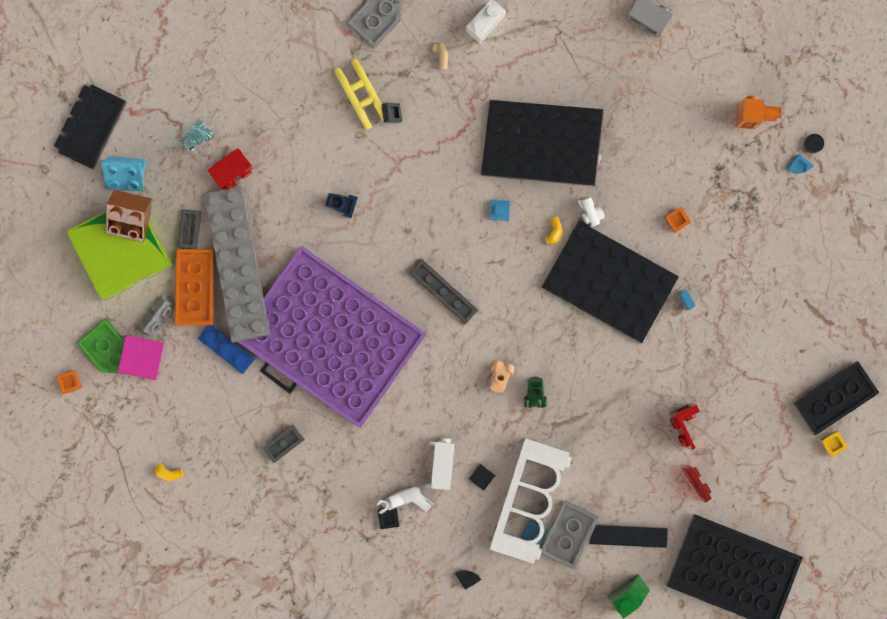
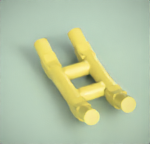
(349, 90)

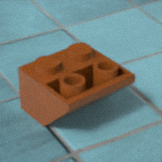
(128, 215)

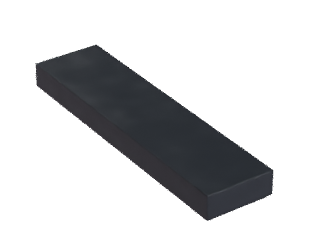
(629, 536)

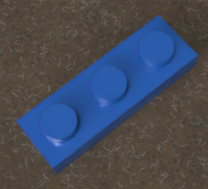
(226, 349)

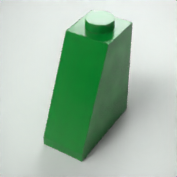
(629, 596)

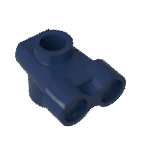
(345, 206)

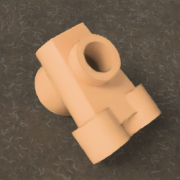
(500, 375)

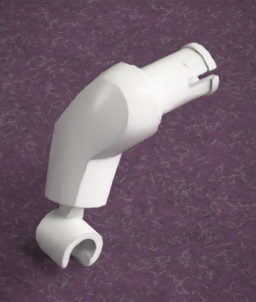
(403, 497)

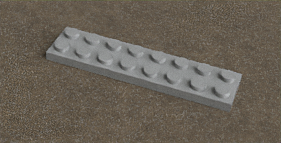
(237, 264)

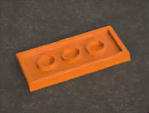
(194, 287)

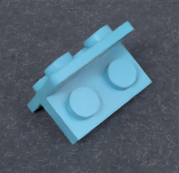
(124, 173)

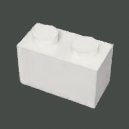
(485, 21)

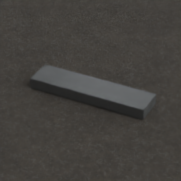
(443, 291)

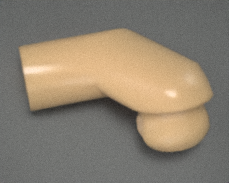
(443, 54)

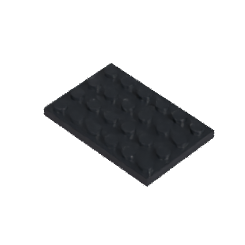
(542, 142)
(610, 282)
(733, 570)

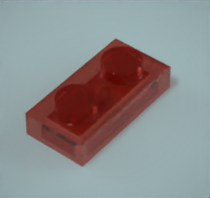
(701, 489)

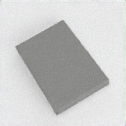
(569, 534)

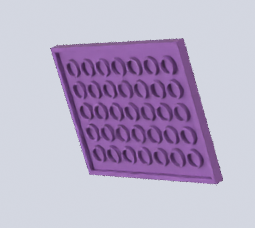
(333, 337)

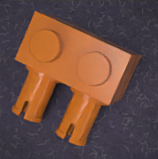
(752, 112)

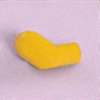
(556, 232)
(166, 475)

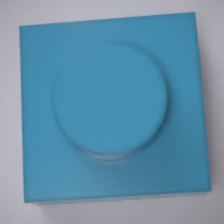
(499, 210)

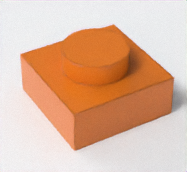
(677, 219)
(69, 382)

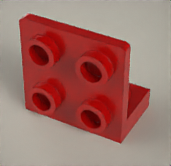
(685, 413)

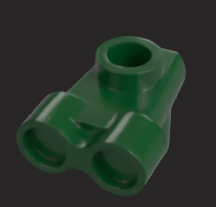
(535, 394)

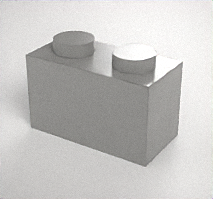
(649, 16)

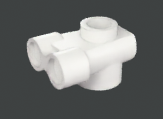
(592, 214)

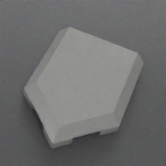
(375, 20)

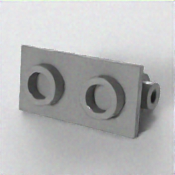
(151, 323)

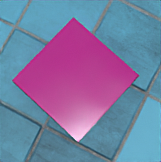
(140, 357)

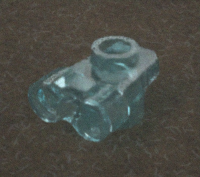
(199, 133)

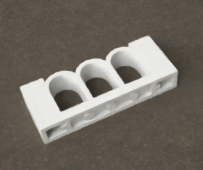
(512, 545)

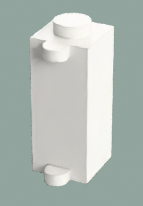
(442, 464)

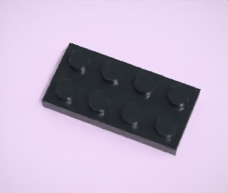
(836, 398)

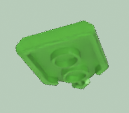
(103, 347)

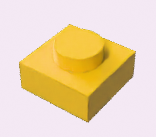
(834, 444)

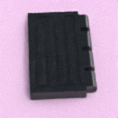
(91, 127)

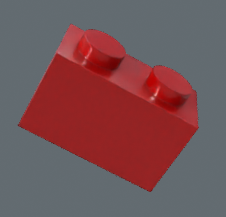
(231, 169)

